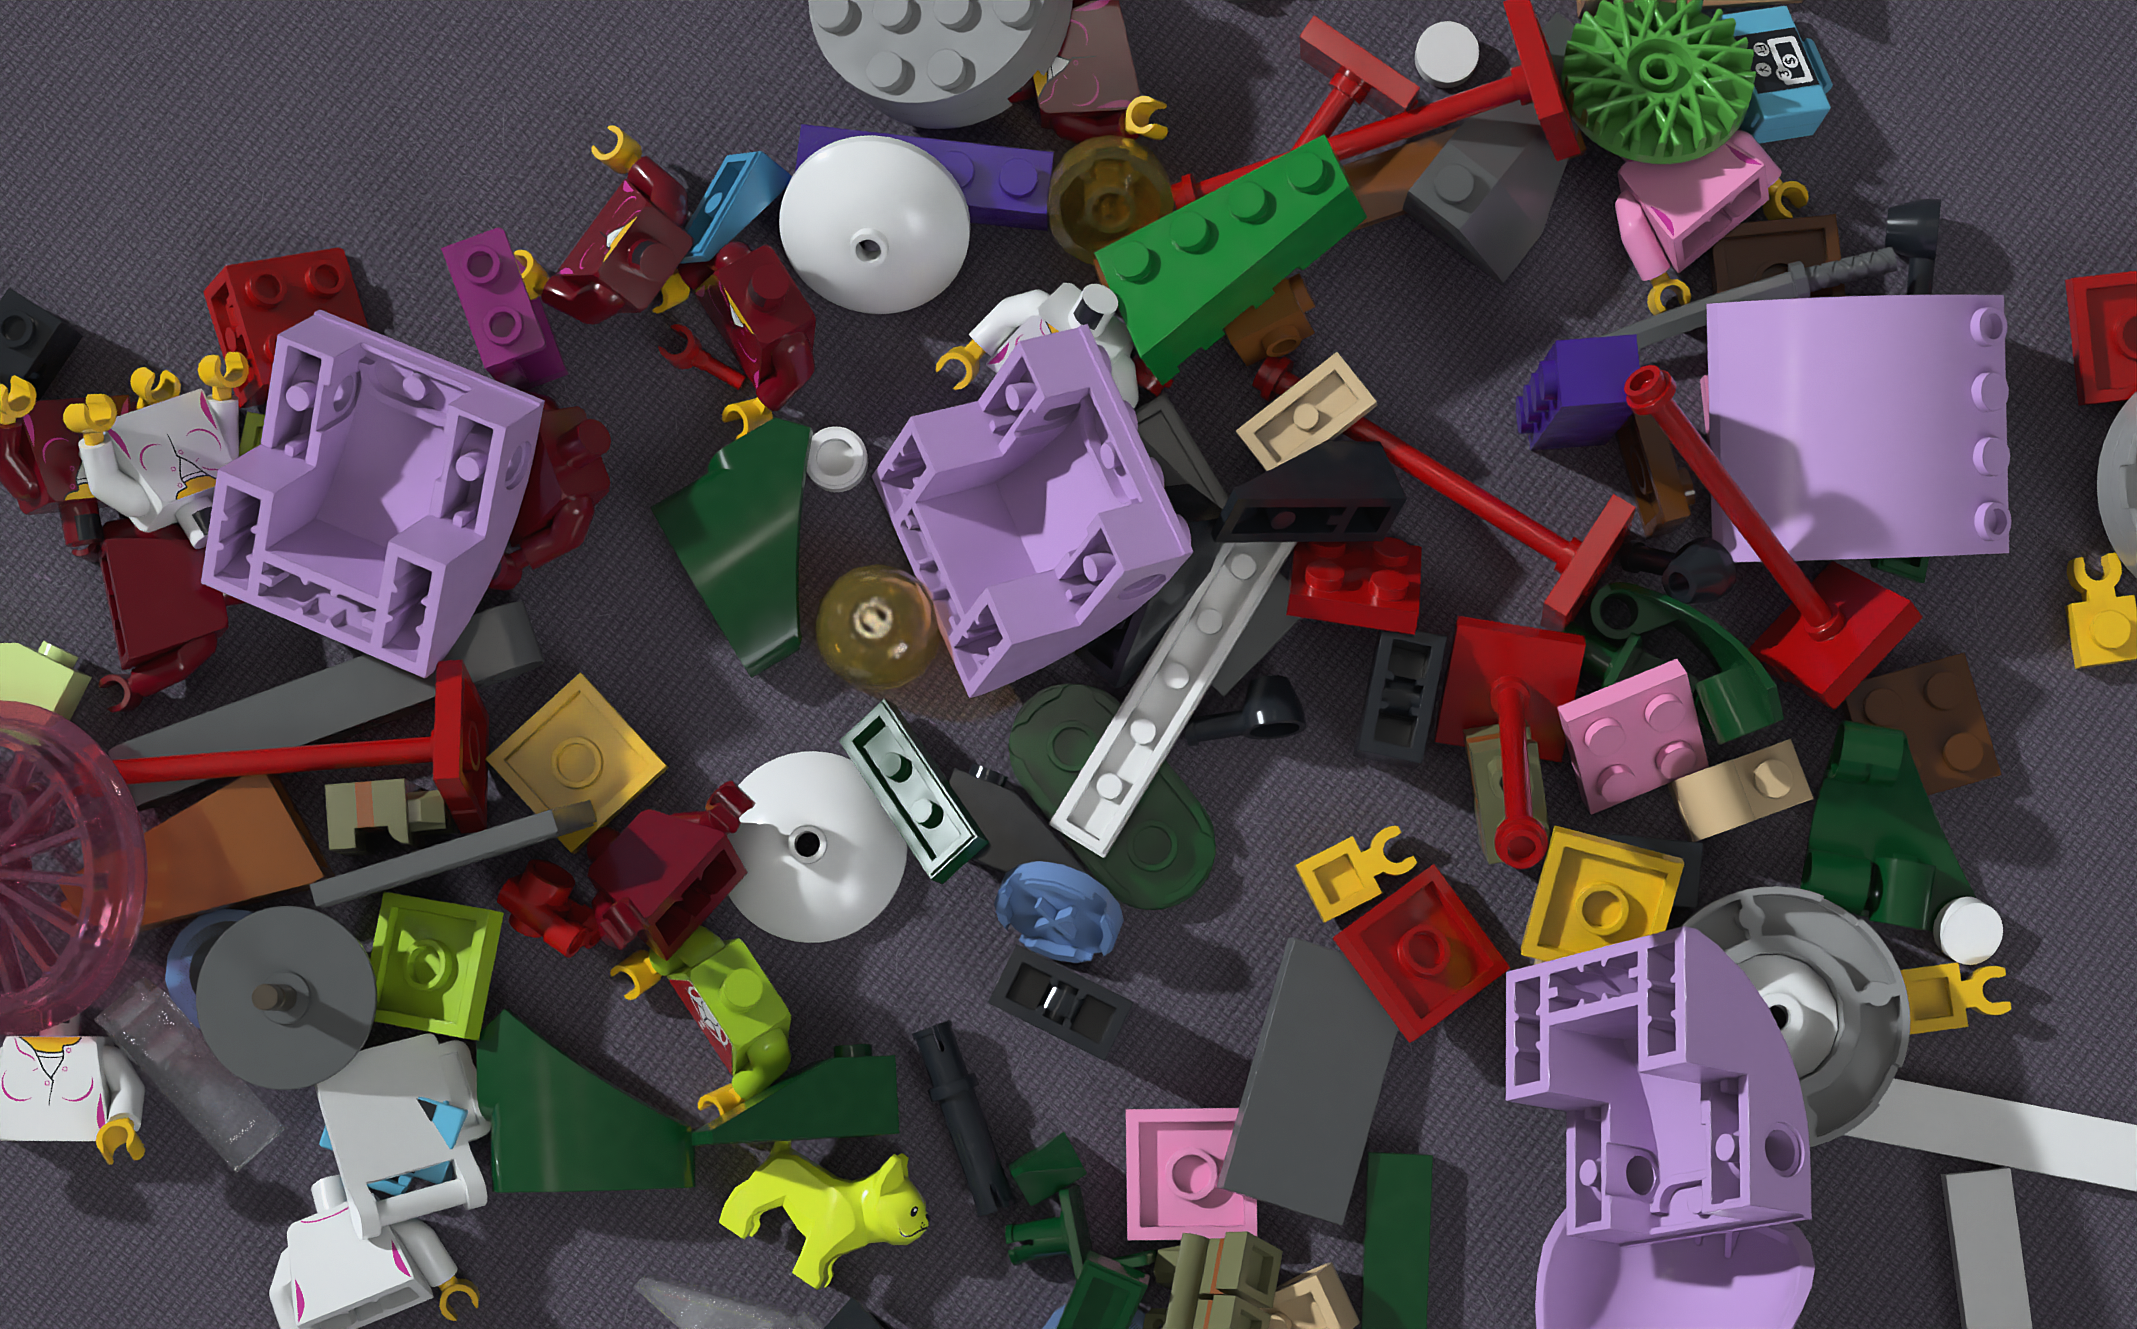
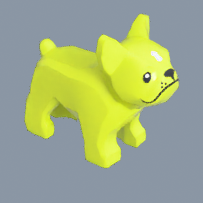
(827, 1209)

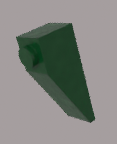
(822, 1100)

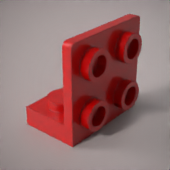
(267, 296)

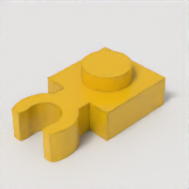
(2101, 625)
(1345, 876)
(1940, 997)

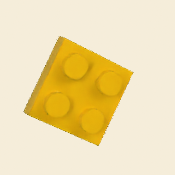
(577, 753)
(1598, 895)

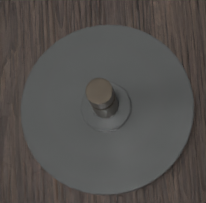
(286, 998)

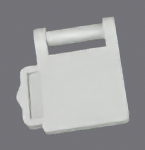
(385, 1133)

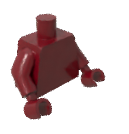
(560, 491)
(157, 607)
(666, 872)

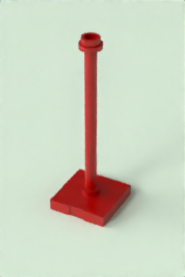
(1354, 79)
(1530, 83)
(1576, 560)
(1837, 622)
(1502, 678)
(455, 748)

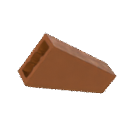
(225, 854)

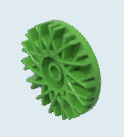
(1657, 79)

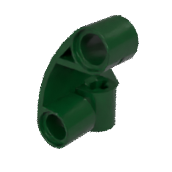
(743, 539)
(1727, 704)
(1877, 835)
(568, 1126)

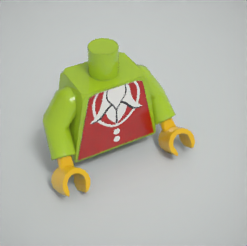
(731, 1006)

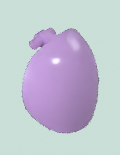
(1692, 1283)

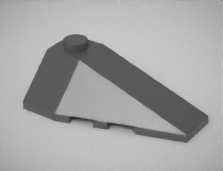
(1494, 179)

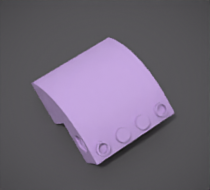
(1863, 423)
(373, 493)
(1032, 511)
(1668, 1088)

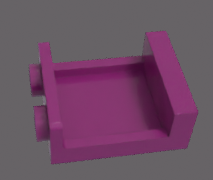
(506, 325)

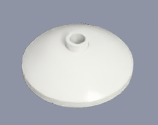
(880, 194)
(848, 876)

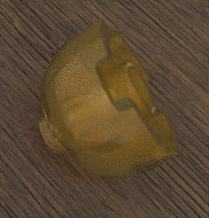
(1105, 193)
(896, 647)

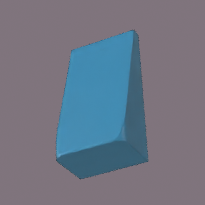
(734, 198)

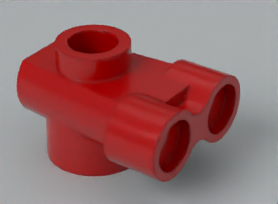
(543, 908)

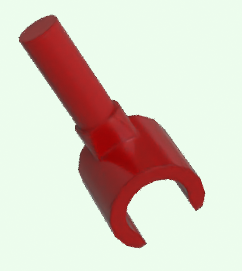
(697, 357)

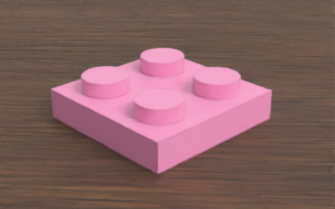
(1633, 736)
(1175, 1173)

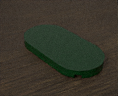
(1169, 836)

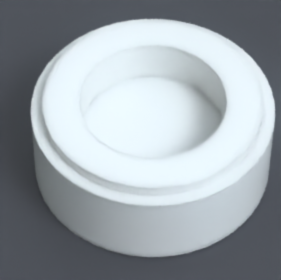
(1446, 54)
(837, 459)
(1968, 930)

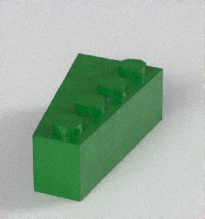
(1227, 252)

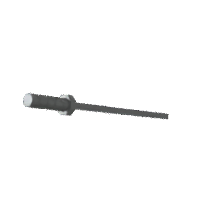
(1792, 284)

